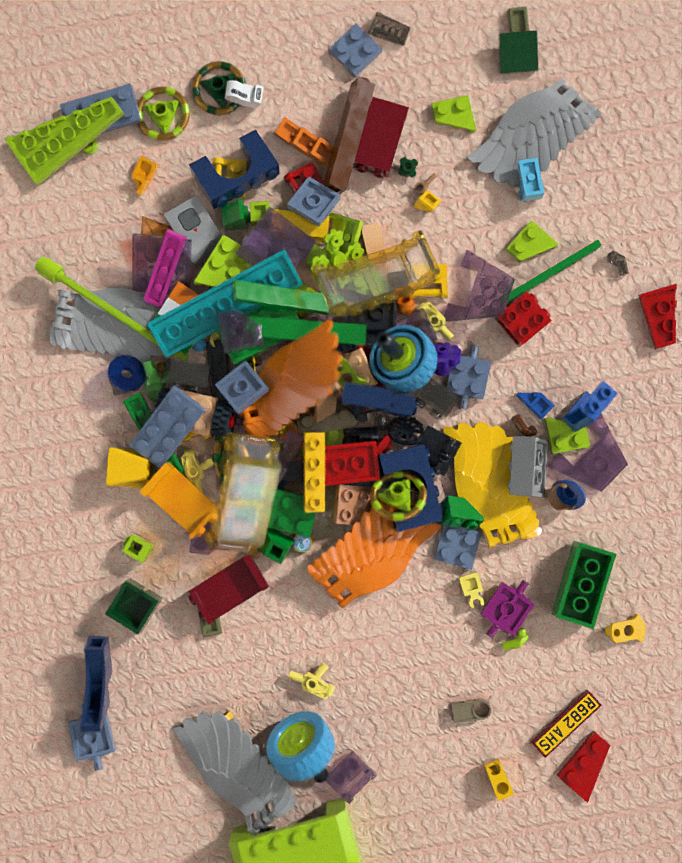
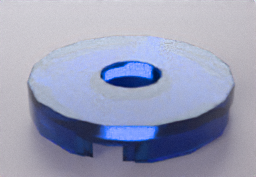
(128, 363)

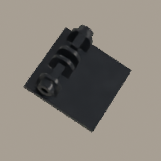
(441, 449)

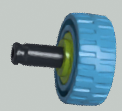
(403, 359)
(301, 747)

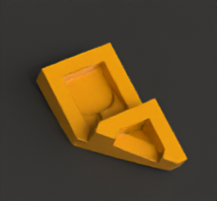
(144, 173)

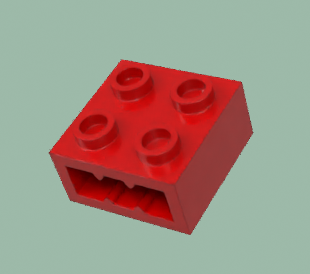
(524, 319)

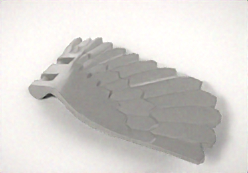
(534, 129)
(99, 330)
(236, 768)

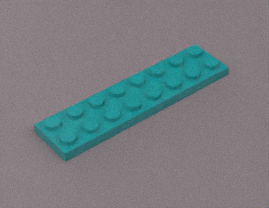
(200, 315)

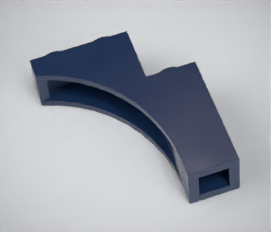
(379, 400)
(98, 675)

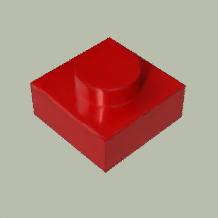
(383, 444)

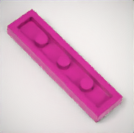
(164, 268)

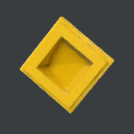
(427, 202)

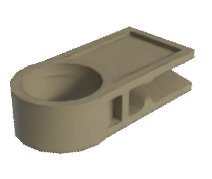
(464, 710)

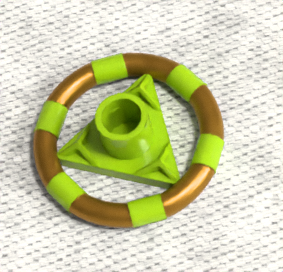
(163, 113)
(398, 496)

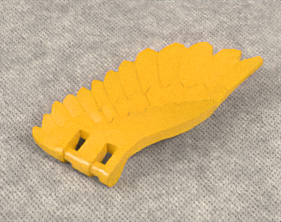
(483, 480)

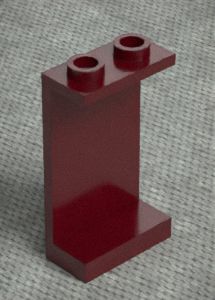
(380, 137)
(228, 589)

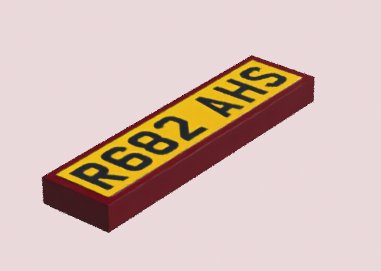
(566, 723)

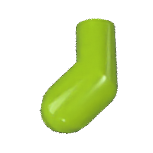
(516, 643)

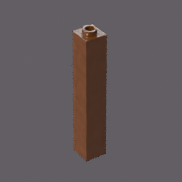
(349, 135)

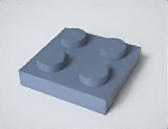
(355, 50)
(313, 201)
(242, 387)
(458, 546)

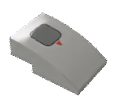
(195, 223)

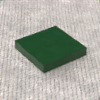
(518, 52)

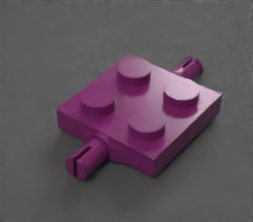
(507, 608)

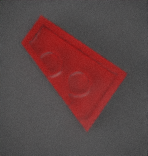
(660, 315)
(585, 765)

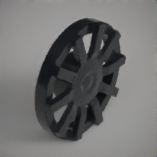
(406, 431)

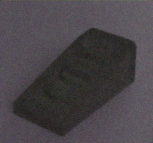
(379, 32)

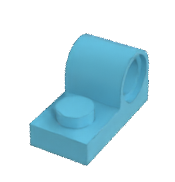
(531, 182)

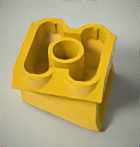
(127, 468)

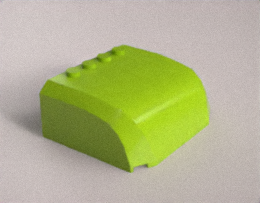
(312, 841)

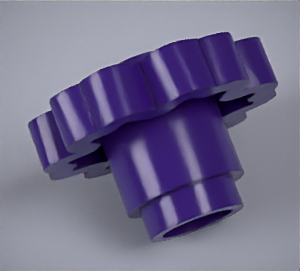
(447, 357)

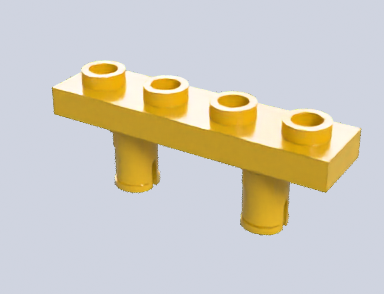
(314, 472)

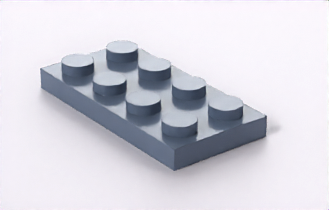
(122, 95)
(167, 427)

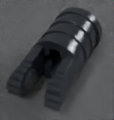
(363, 434)

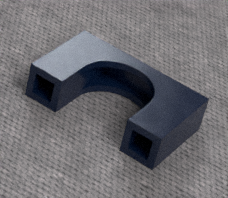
(221, 189)
(414, 460)

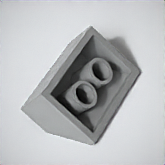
(528, 466)

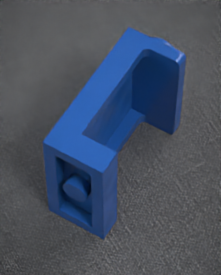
(589, 406)

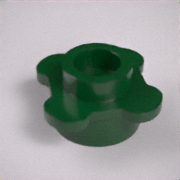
(403, 171)

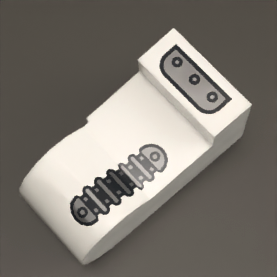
(244, 94)

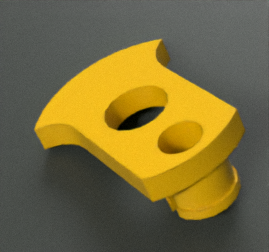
(616, 630)

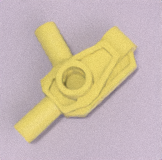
(436, 319)
(192, 468)
(312, 683)

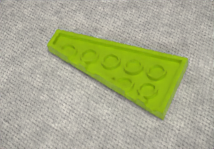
(60, 139)
(225, 264)

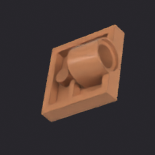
(350, 503)

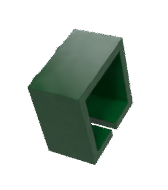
(133, 606)

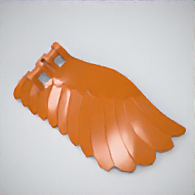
(296, 380)
(368, 556)

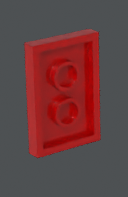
(351, 463)

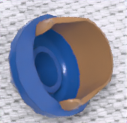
(566, 495)

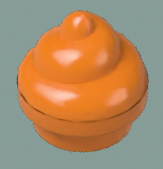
(405, 305)

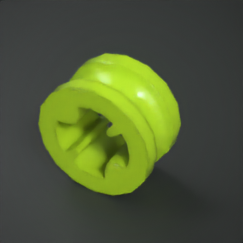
(91, 150)

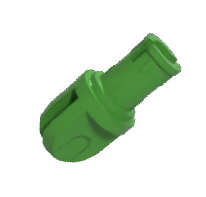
(153, 381)

